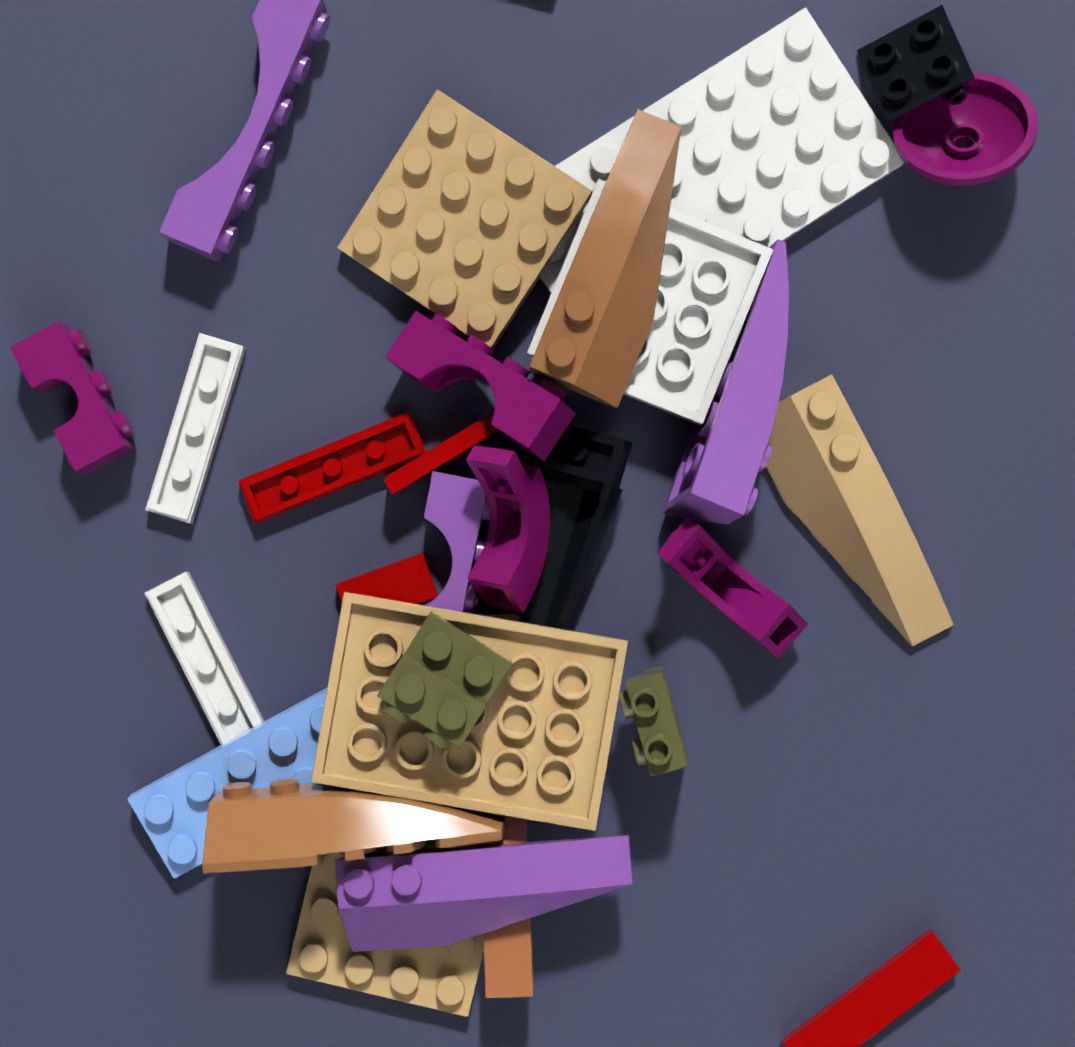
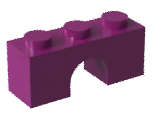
(96, 430)

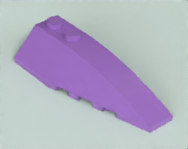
(732, 443)
(471, 890)

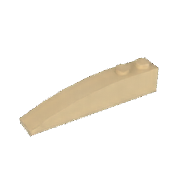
(849, 507)

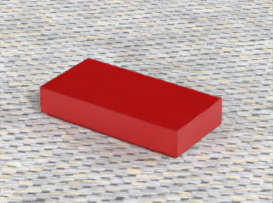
(401, 581)

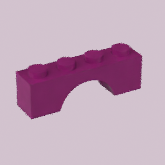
(523, 410)

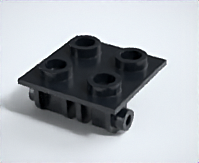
(917, 65)

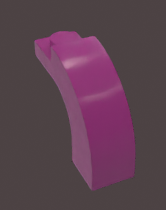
(517, 528)
(731, 588)

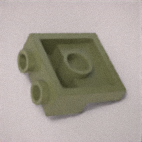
(443, 682)
(659, 737)

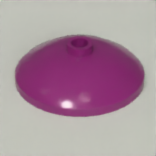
(969, 140)

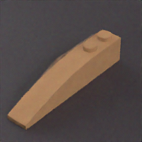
(615, 272)
(298, 823)

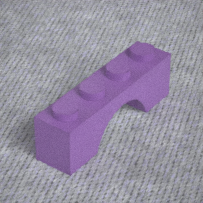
(457, 510)

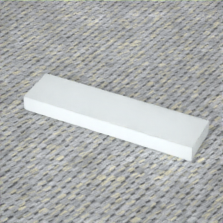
(195, 428)
(204, 657)

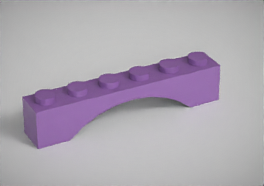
(209, 207)

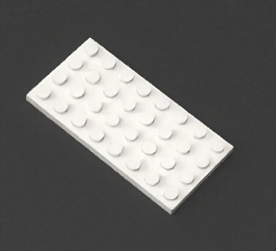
(762, 140)

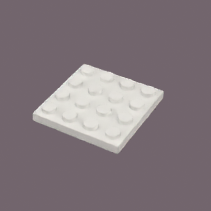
(698, 314)

